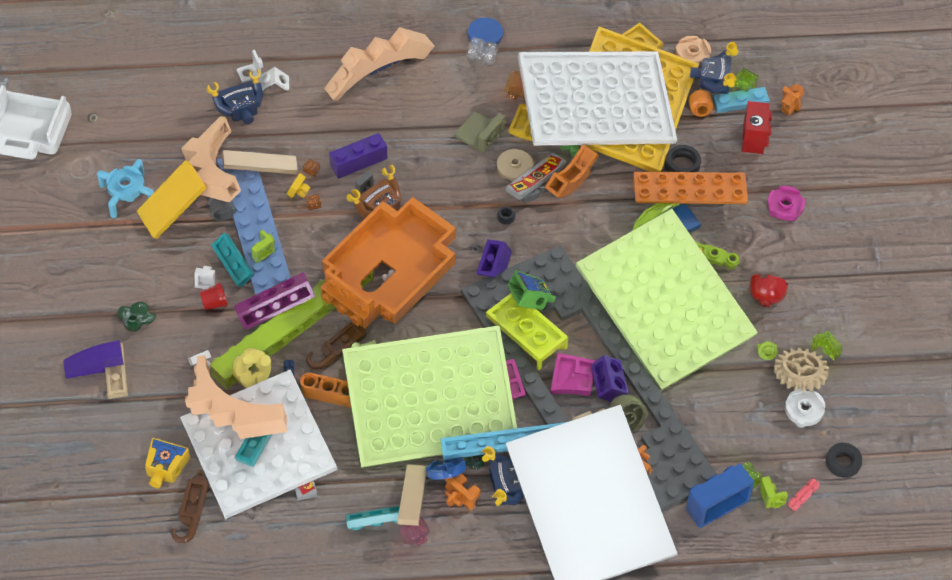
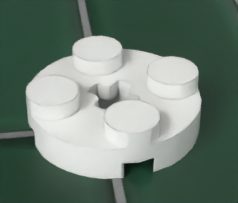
(805, 417)

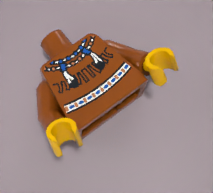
(384, 190)

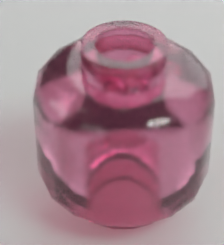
(415, 534)

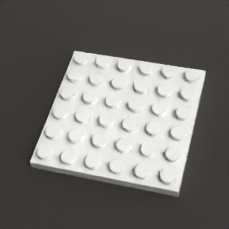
(286, 461)

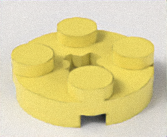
(242, 363)

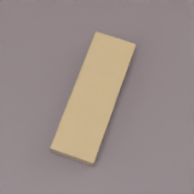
(117, 380)

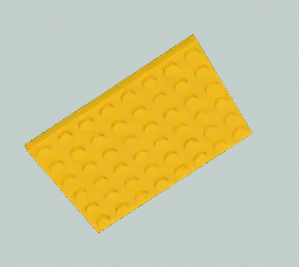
(677, 82)

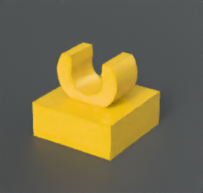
(299, 187)

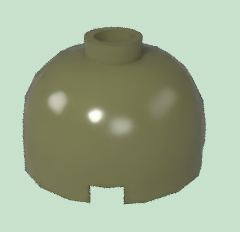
(633, 410)

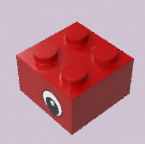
(756, 127)

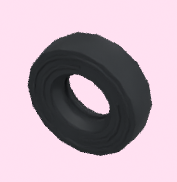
(839, 470)

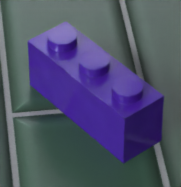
(358, 155)

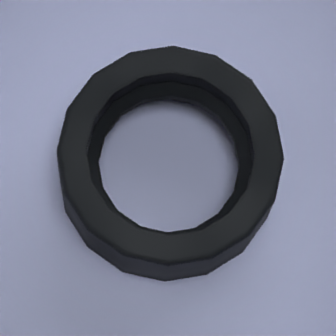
(682, 151)

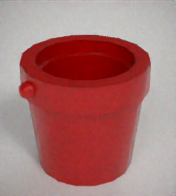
(214, 297)

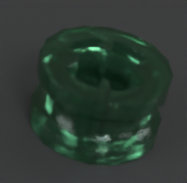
(475, 465)

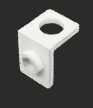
(257, 64)
(272, 76)

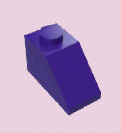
(494, 258)

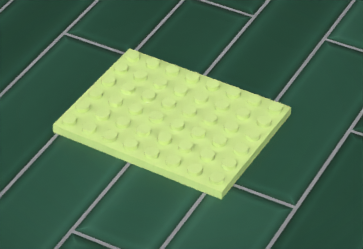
(666, 299)
(425, 391)

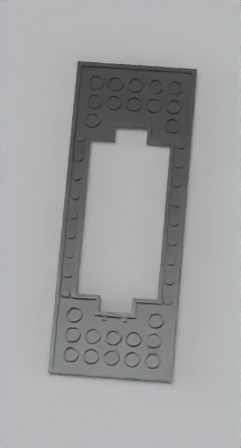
(672, 451)

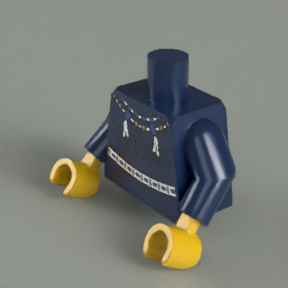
(716, 70)
(240, 100)
(503, 478)

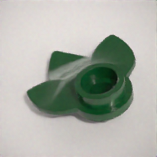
(135, 316)

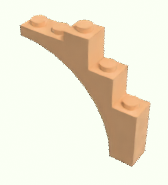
(380, 52)
(202, 156)
(225, 410)

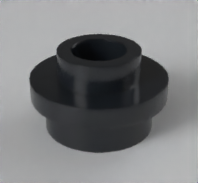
(506, 211)

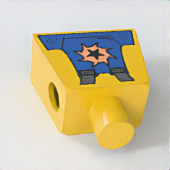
(165, 462)

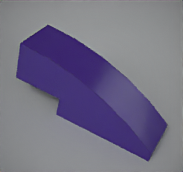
(94, 359)

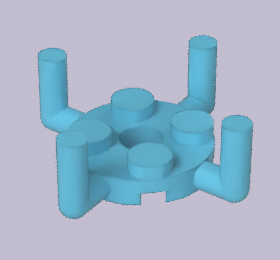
(129, 192)

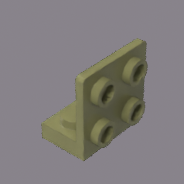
(480, 131)

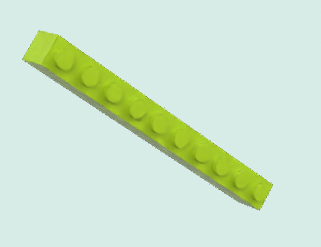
(275, 333)

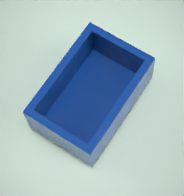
(719, 495)

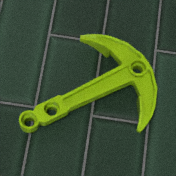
(720, 259)

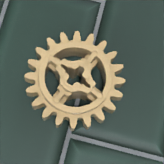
(801, 369)

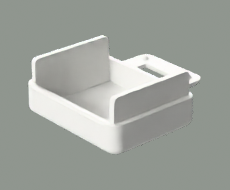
(31, 124)

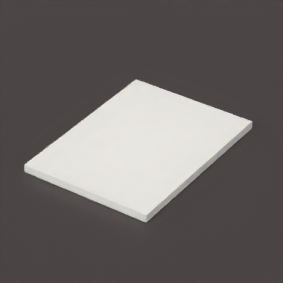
(596, 98)
(591, 498)

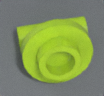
(767, 350)

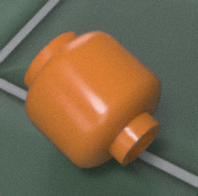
(700, 103)

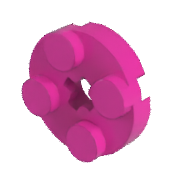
(785, 212)

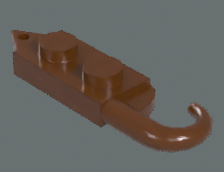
(333, 347)
(192, 506)

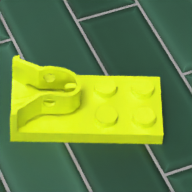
(528, 329)

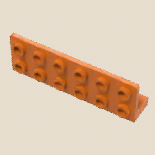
(690, 187)

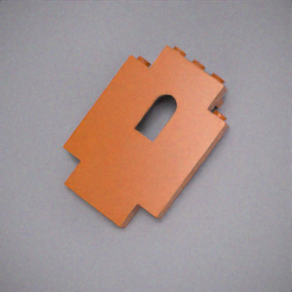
(405, 240)

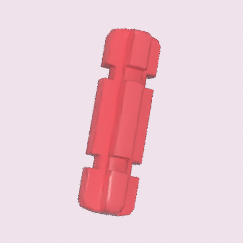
(803, 494)

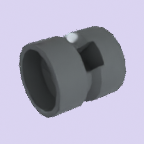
(220, 209)

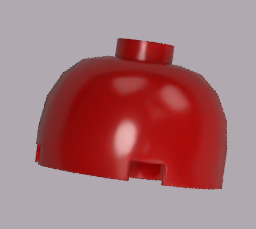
(767, 290)

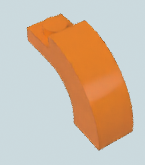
(569, 179)

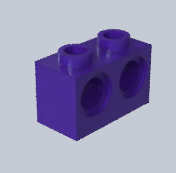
(609, 378)

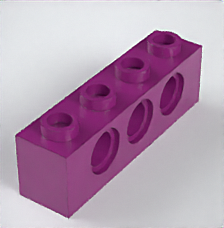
(274, 300)

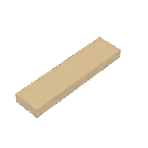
(259, 162)
(412, 495)

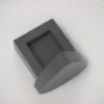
(364, 182)

